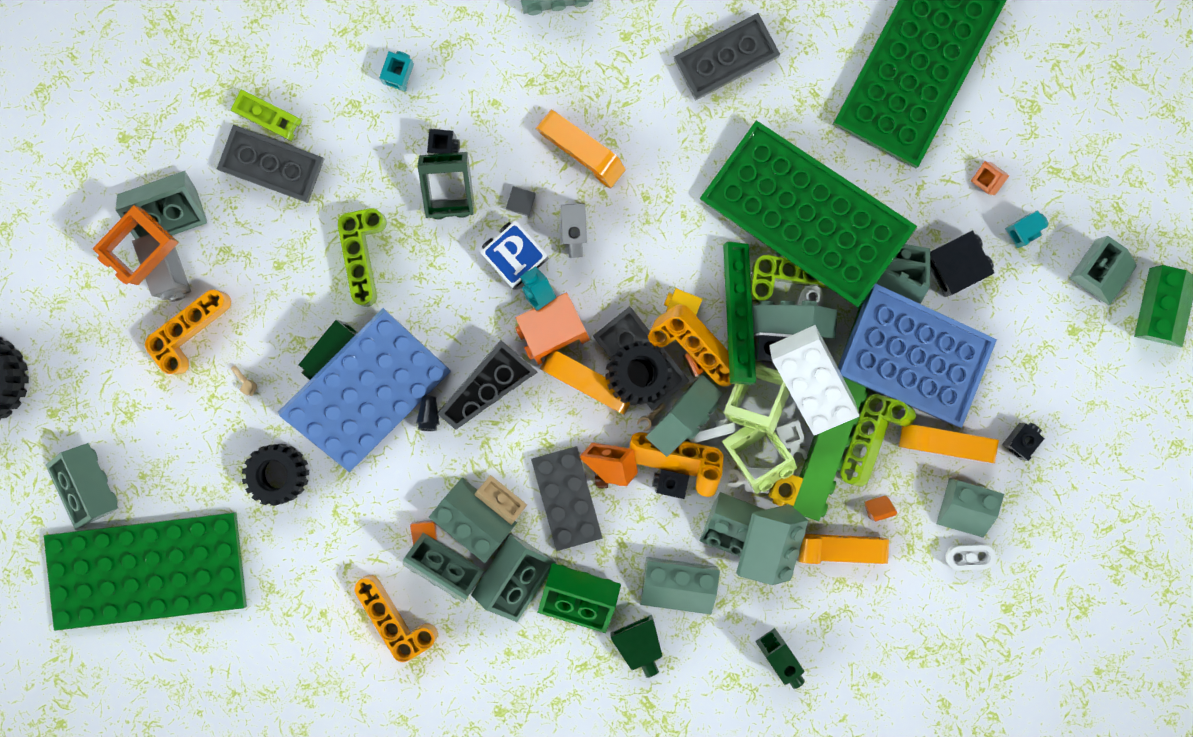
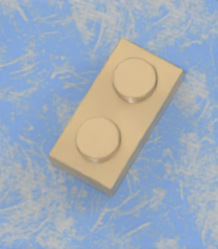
(500, 499)

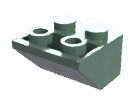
(1104, 269)
(728, 524)

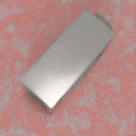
(168, 277)

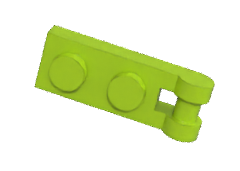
(265, 114)

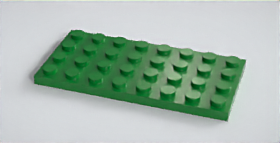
(916, 74)
(808, 213)
(145, 571)

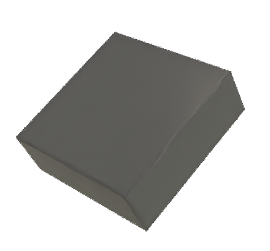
(520, 201)

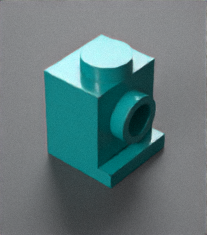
(392, 63)
(1027, 228)
(537, 288)

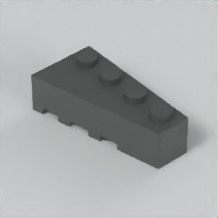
(490, 381)

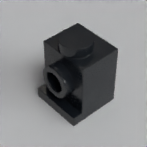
(1016, 440)

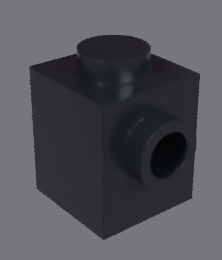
(442, 142)
(670, 483)

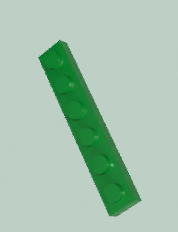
(739, 313)

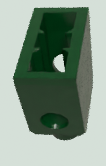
(639, 645)
(781, 659)

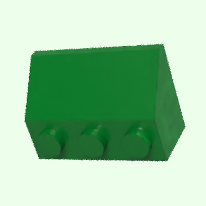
(1165, 306)
(579, 598)

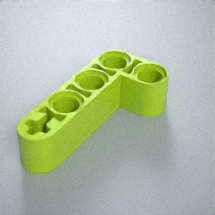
(362, 258)
(776, 274)
(873, 441)

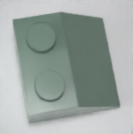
(969, 508)

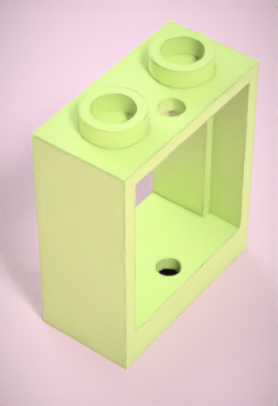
(754, 420)
(746, 437)

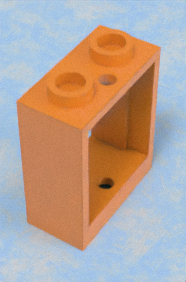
(120, 231)

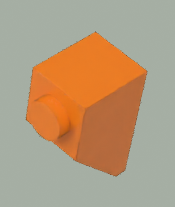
(611, 463)

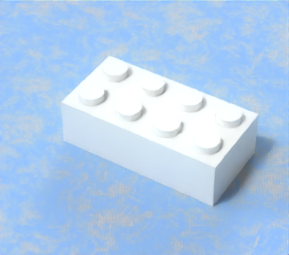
(814, 380)

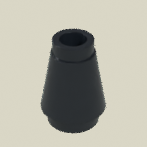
(428, 414)

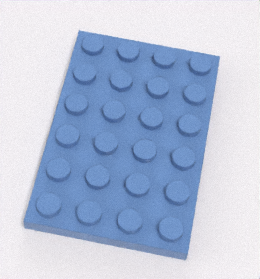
(916, 356)
(364, 390)

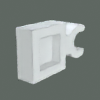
(791, 436)
(755, 472)

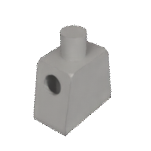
(574, 216)

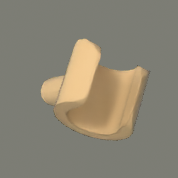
(248, 386)
(651, 416)

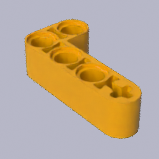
(582, 147)
(190, 327)
(714, 365)
(582, 379)
(948, 443)
(687, 458)
(843, 549)
(392, 615)

